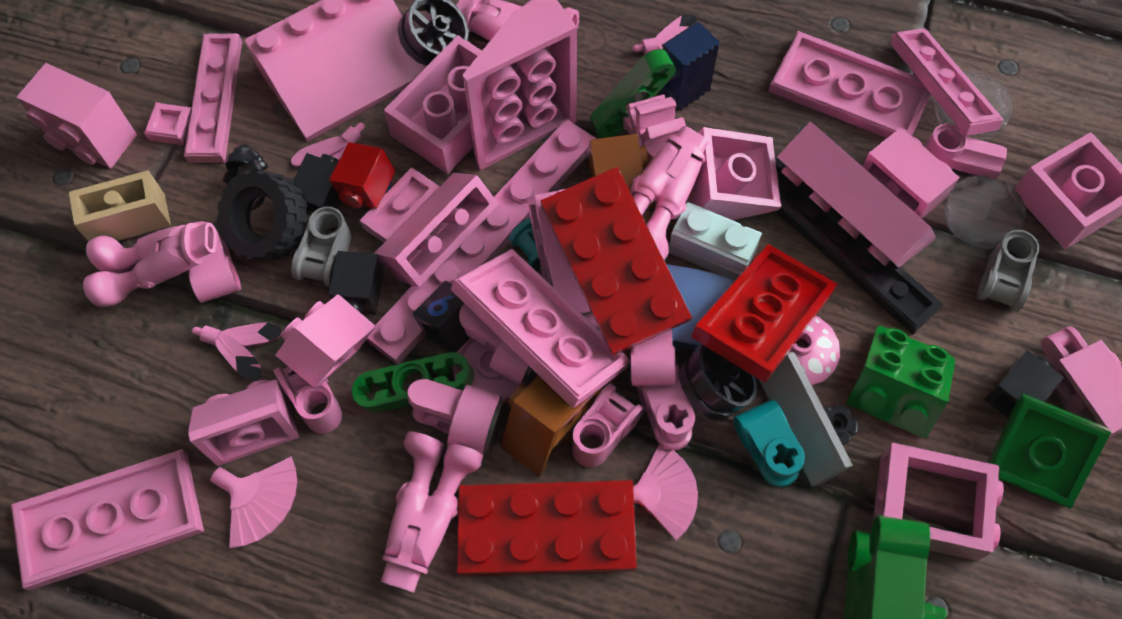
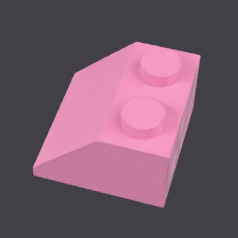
(737, 175)
(242, 422)

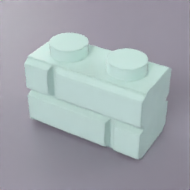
(713, 242)

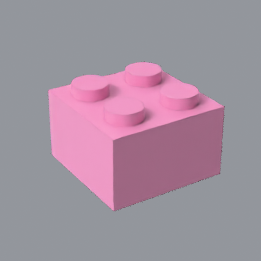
(77, 116)
(1074, 190)

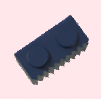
(694, 57)

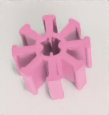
(653, 122)

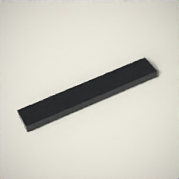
(887, 285)

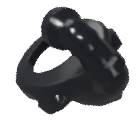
(244, 160)

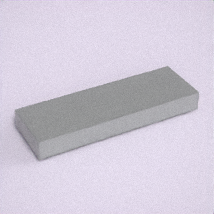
(808, 421)

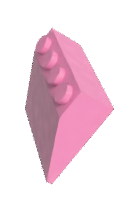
(334, 61)
(522, 82)

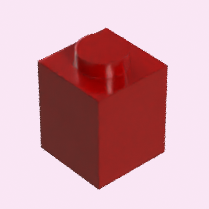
(362, 175)

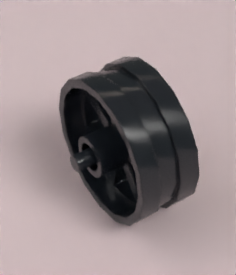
(441, 17)
(715, 384)

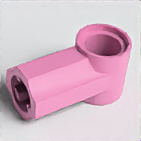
(966, 153)

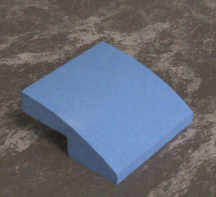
(700, 293)

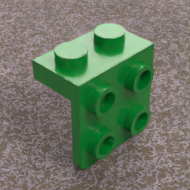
(903, 381)

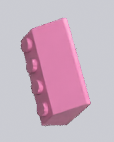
(855, 195)

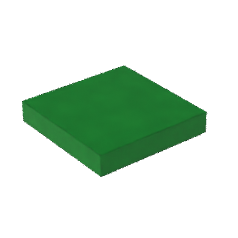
(1048, 450)

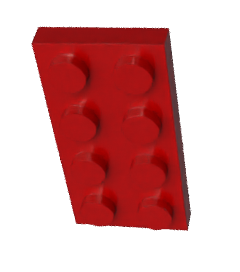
(615, 261)
(764, 312)
(546, 528)

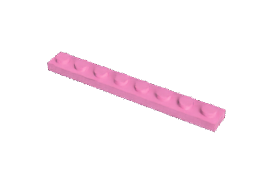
(543, 173)

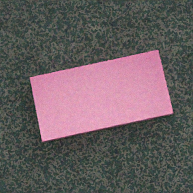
(850, 86)
(540, 326)
(105, 519)

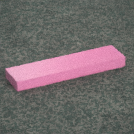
(946, 82)
(213, 99)

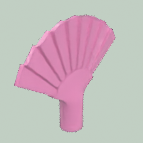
(668, 492)
(258, 500)

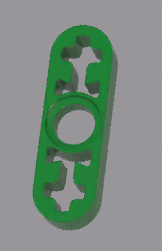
(640, 83)
(385, 400)

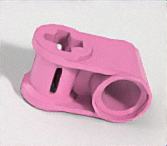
(216, 273)
(653, 361)
(307, 397)
(665, 405)
(610, 421)

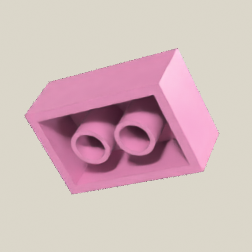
(433, 109)

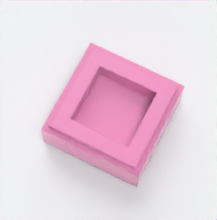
(168, 124)

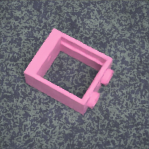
(989, 494)

